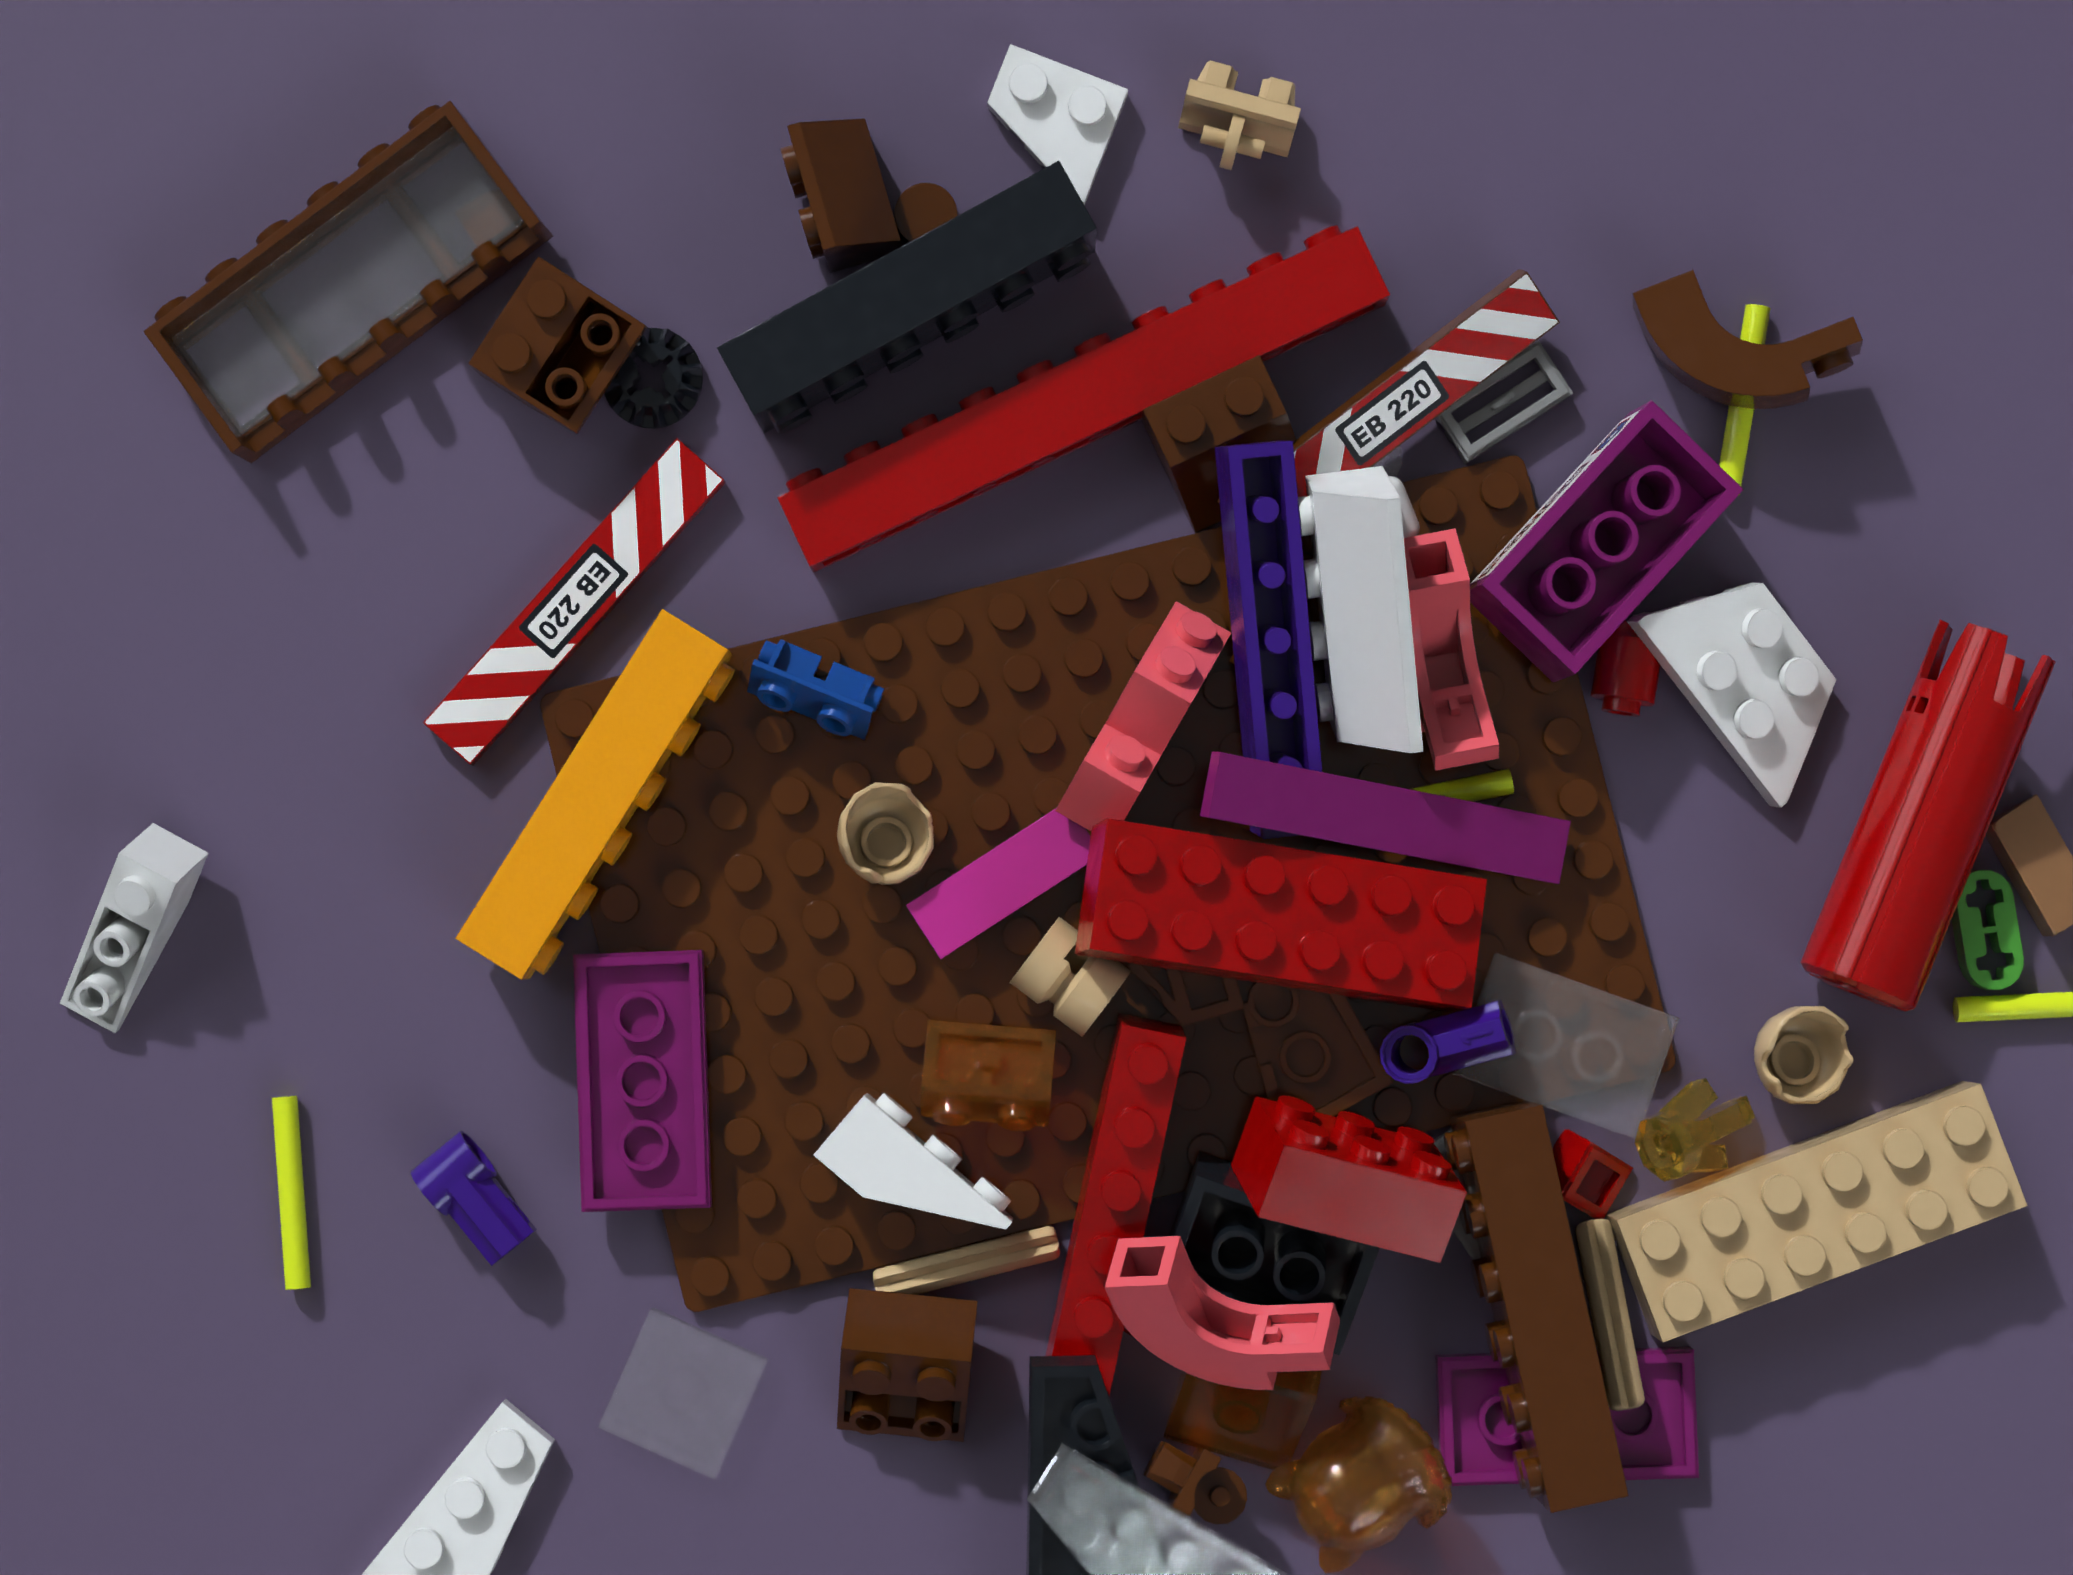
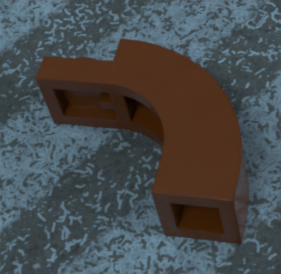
(1729, 368)

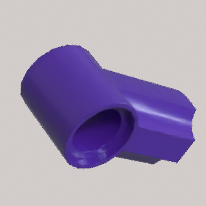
(1452, 1042)
(463, 1183)

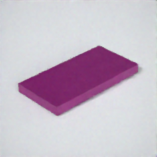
(642, 1081)
(1651, 1439)

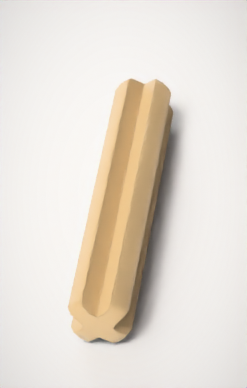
(969, 1262)
(1610, 1314)

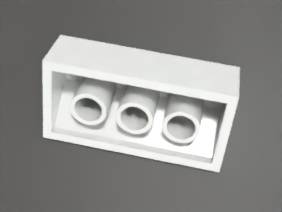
(1362, 609)

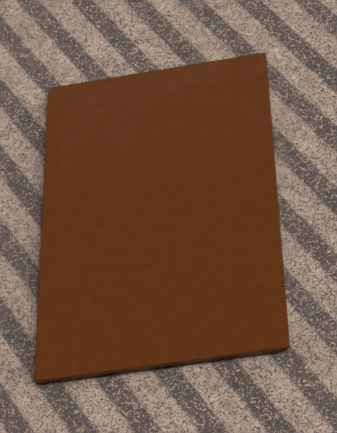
(986, 717)

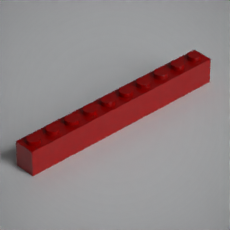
(1081, 399)

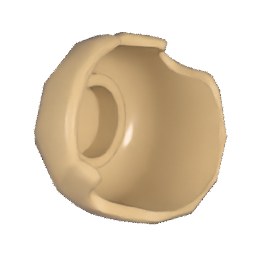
(885, 833)
(1802, 1054)

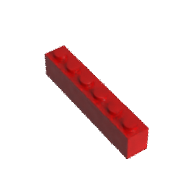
(1116, 1184)

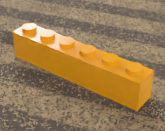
(595, 797)

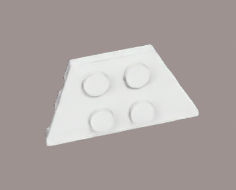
(1746, 679)

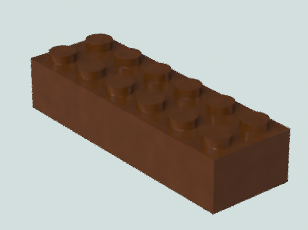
(1537, 1307)

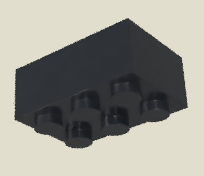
(1263, 1258)

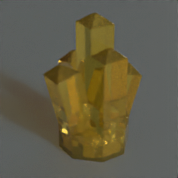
(1679, 1134)

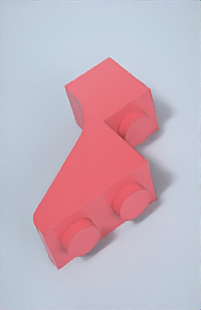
(1144, 718)

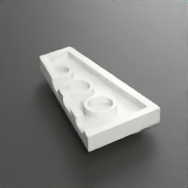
(473, 1504)

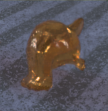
(1364, 1481)

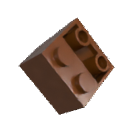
(845, 189)
(557, 346)
(906, 1365)

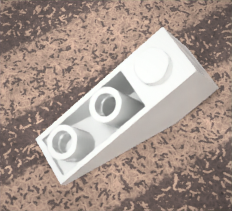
(132, 924)
(893, 1165)

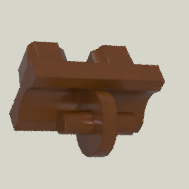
(1198, 1483)

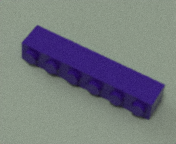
(1268, 606)

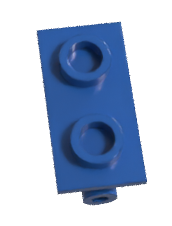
(786, 682)

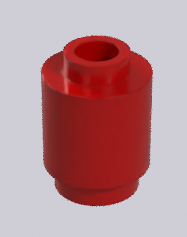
(1625, 673)

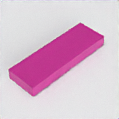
(1001, 882)

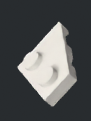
(1057, 113)

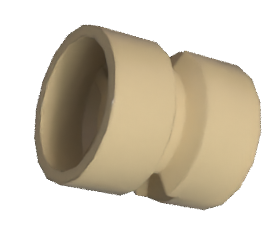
(1073, 983)

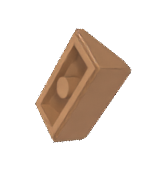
(2036, 863)

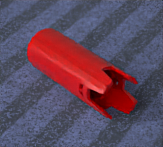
(1925, 819)

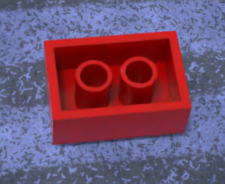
(1348, 1178)

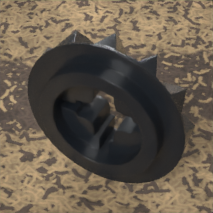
(682, 381)

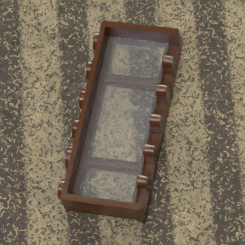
(346, 282)

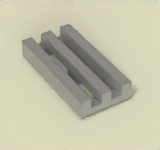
(1456, 431)

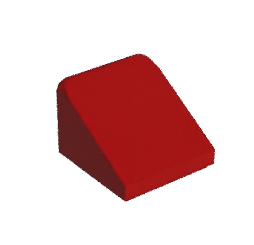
(1588, 1174)

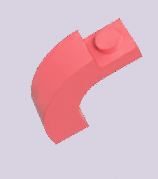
(1447, 669)
(1207, 1332)

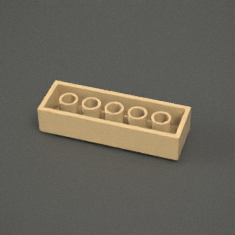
(1816, 1210)

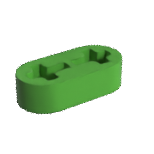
(2002, 929)

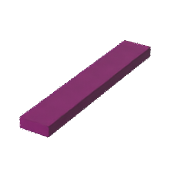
(1384, 817)

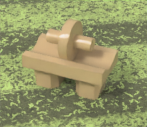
(1237, 119)

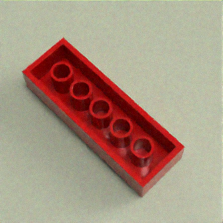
(1280, 916)

